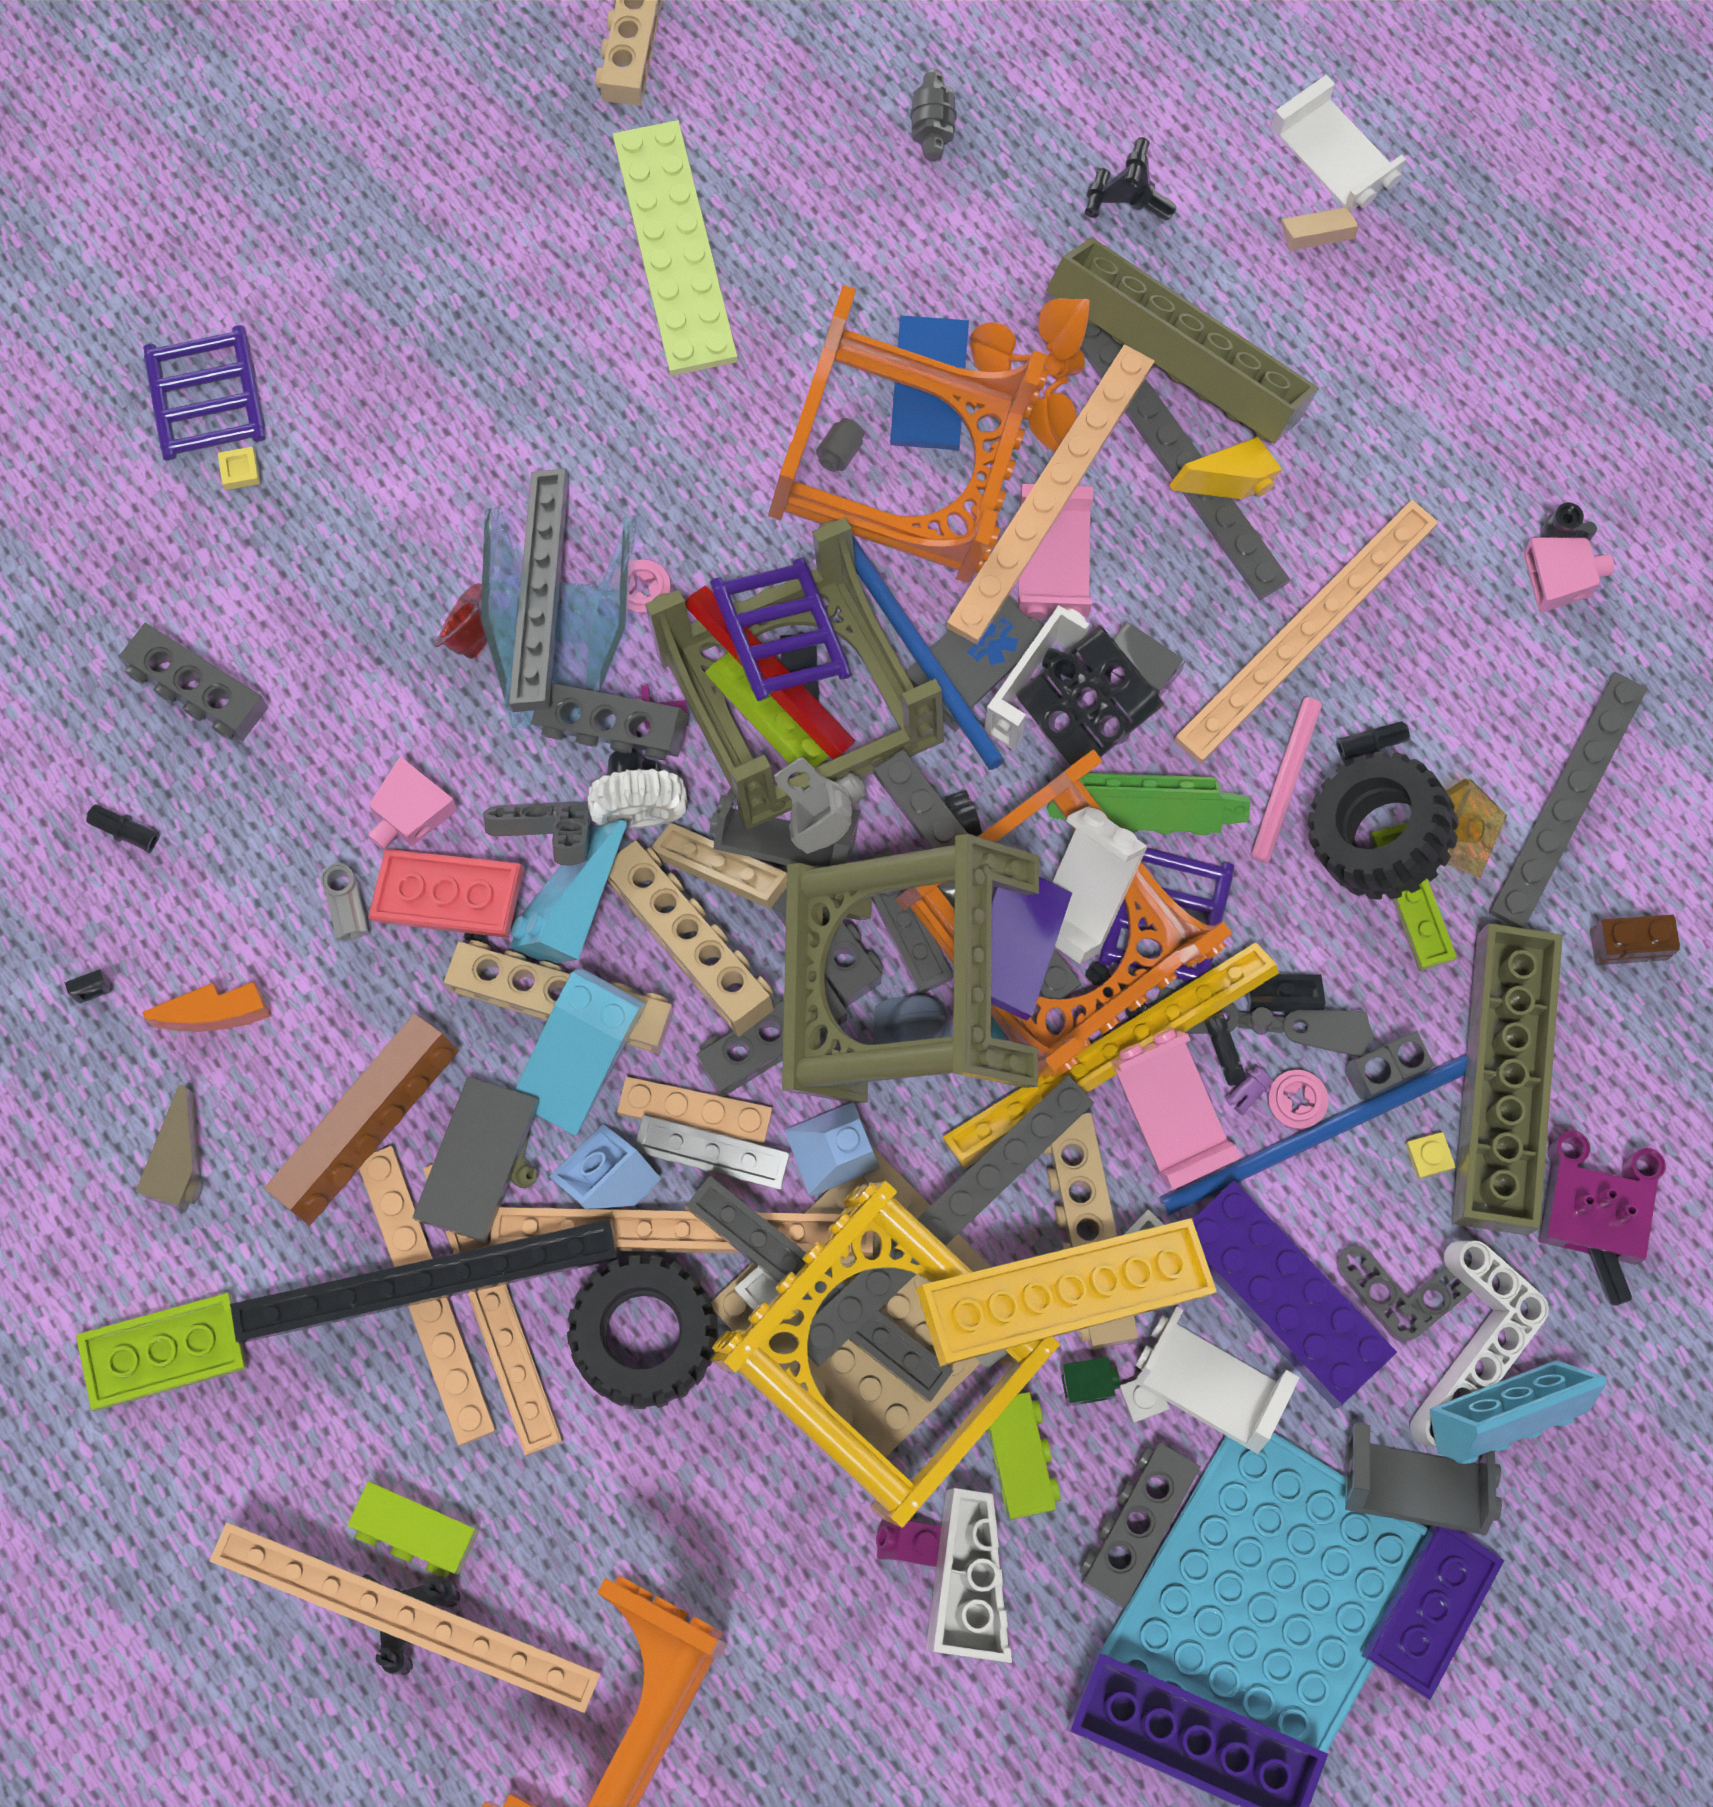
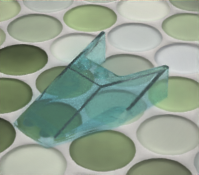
(588, 615)

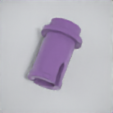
(1250, 1090)

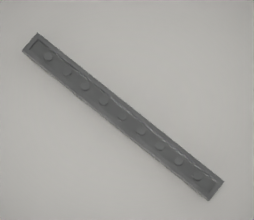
(1173, 451)
(950, 1214)

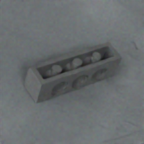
(152, 648)
(663, 738)
(848, 982)
(730, 1075)
(1177, 1475)

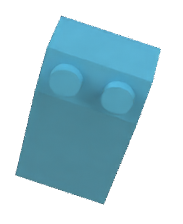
(563, 910)
(579, 1048)

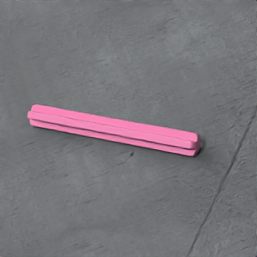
(1286, 780)

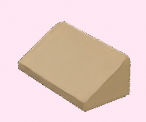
(1319, 228)

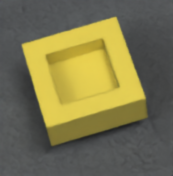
(238, 468)
(1430, 1155)

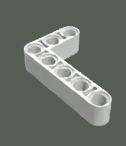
(1485, 1343)

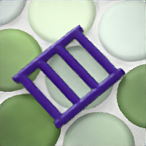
(160, 385)
(749, 655)
(1213, 907)

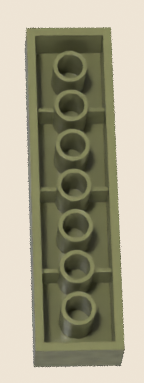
(1184, 340)
(1508, 1080)

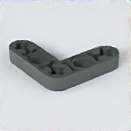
(565, 821)
(1411, 1306)

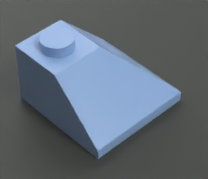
(832, 1149)
(605, 1172)

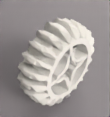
(637, 798)

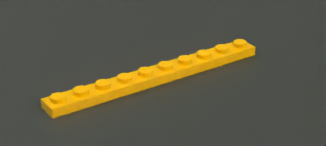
(1178, 1011)

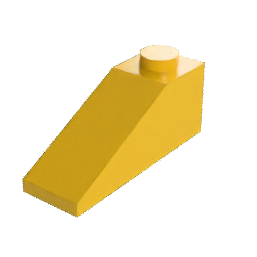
(1230, 472)

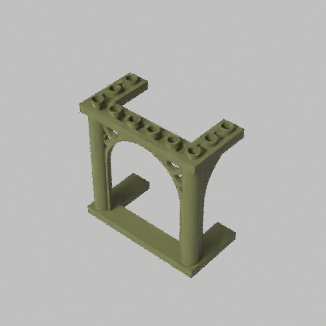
(914, 709)
(847, 892)

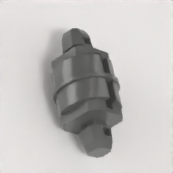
(933, 114)

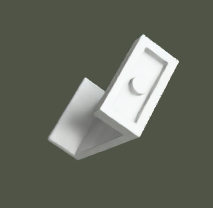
(1334, 147)
(1002, 719)
(1098, 873)
(1213, 1384)

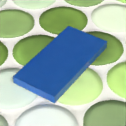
(917, 415)

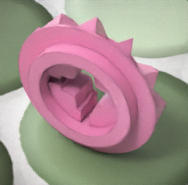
(647, 572)
(1314, 1094)

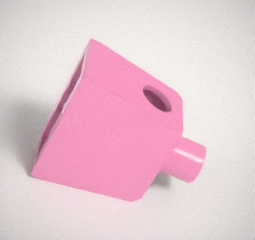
(1564, 570)
(408, 806)

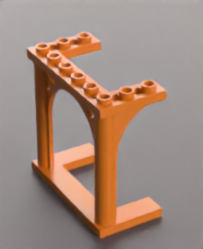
(999, 394)
(1178, 934)
(674, 1667)

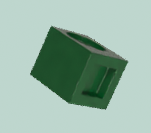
(1089, 1381)

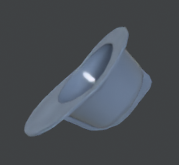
(910, 1019)

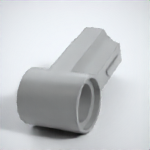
(344, 905)

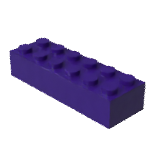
(1288, 1297)
(1193, 1739)

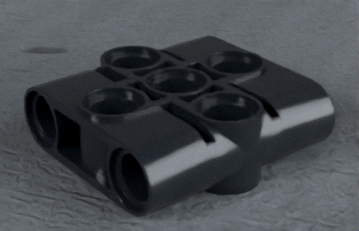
(1102, 656)

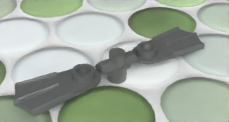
(1329, 1030)

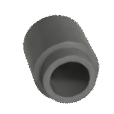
(840, 445)

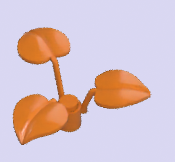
(1063, 327)

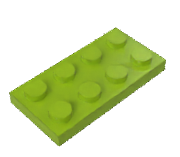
(160, 1352)

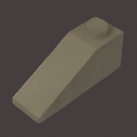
(174, 1163)

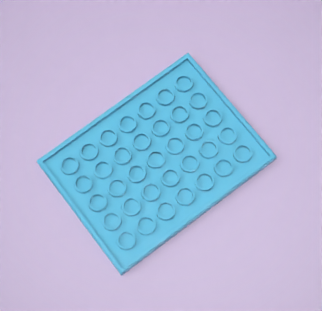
(1267, 1592)

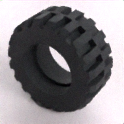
(1360, 791)
(589, 1332)

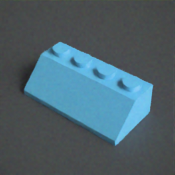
(1513, 1410)

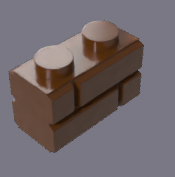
(1634, 939)

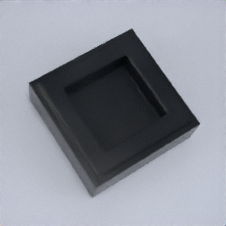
(89, 986)

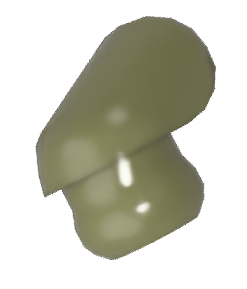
(523, 1173)

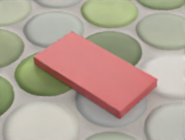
(446, 893)

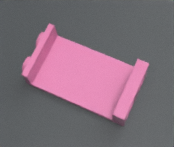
(1062, 563)
(1173, 1109)

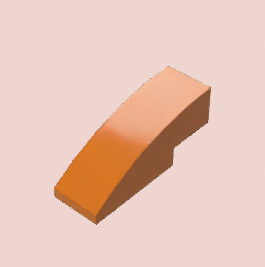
(209, 1009)

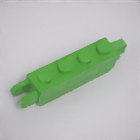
(1163, 803)

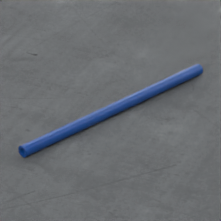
(926, 659)
(1314, 1135)

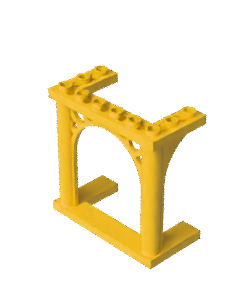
(750, 1354)

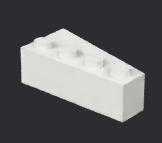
(968, 1582)

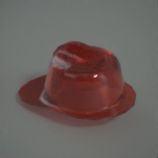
(463, 627)

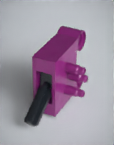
(1600, 1210)

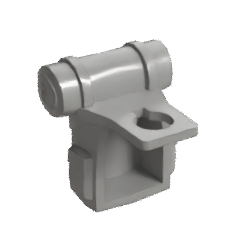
(823, 810)

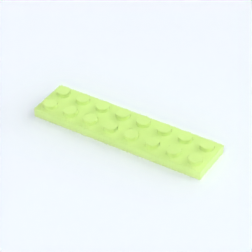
(674, 248)

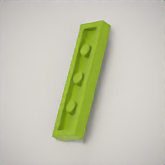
(765, 715)
(1419, 915)

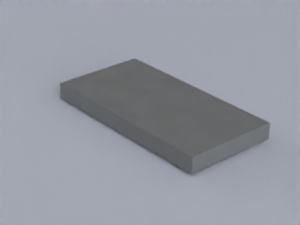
(476, 1159)

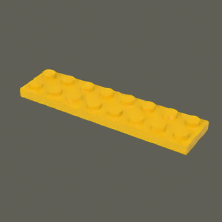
(1064, 1291)

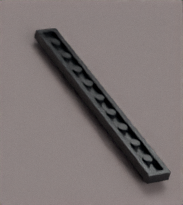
(423, 1281)

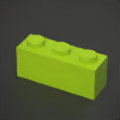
(1022, 1460)
(412, 1530)

